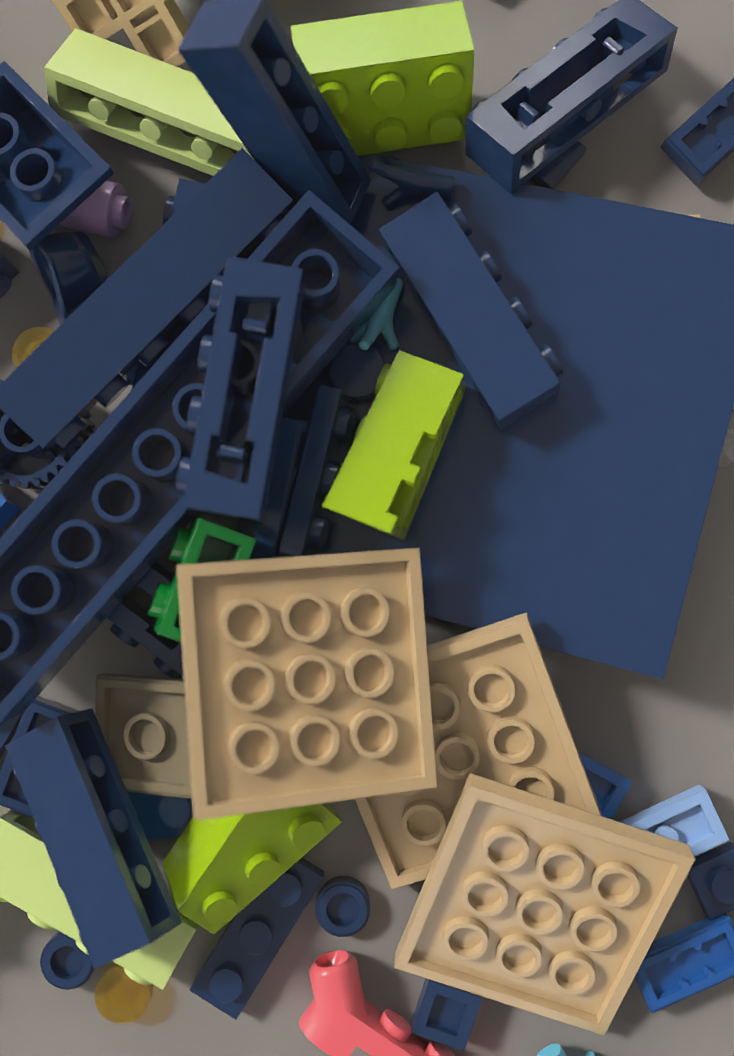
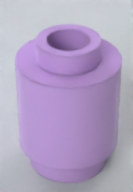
(102, 212)

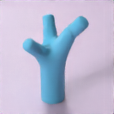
(380, 322)

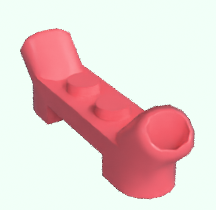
(343, 1019)

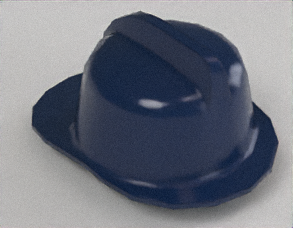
(68, 270)

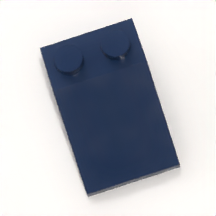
(42, 163)

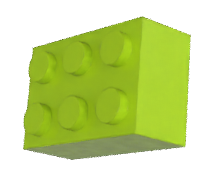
(393, 75)

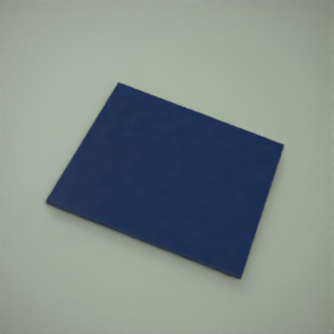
(604, 489)

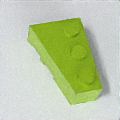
(397, 444)
(232, 859)

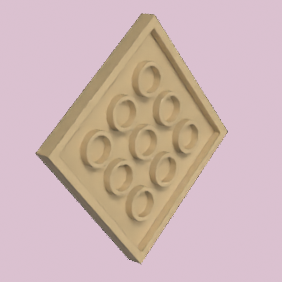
(305, 680)
(489, 719)
(541, 904)

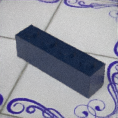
(273, 103)
(471, 311)
(93, 836)

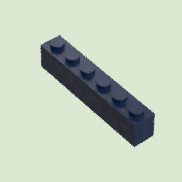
(141, 304)

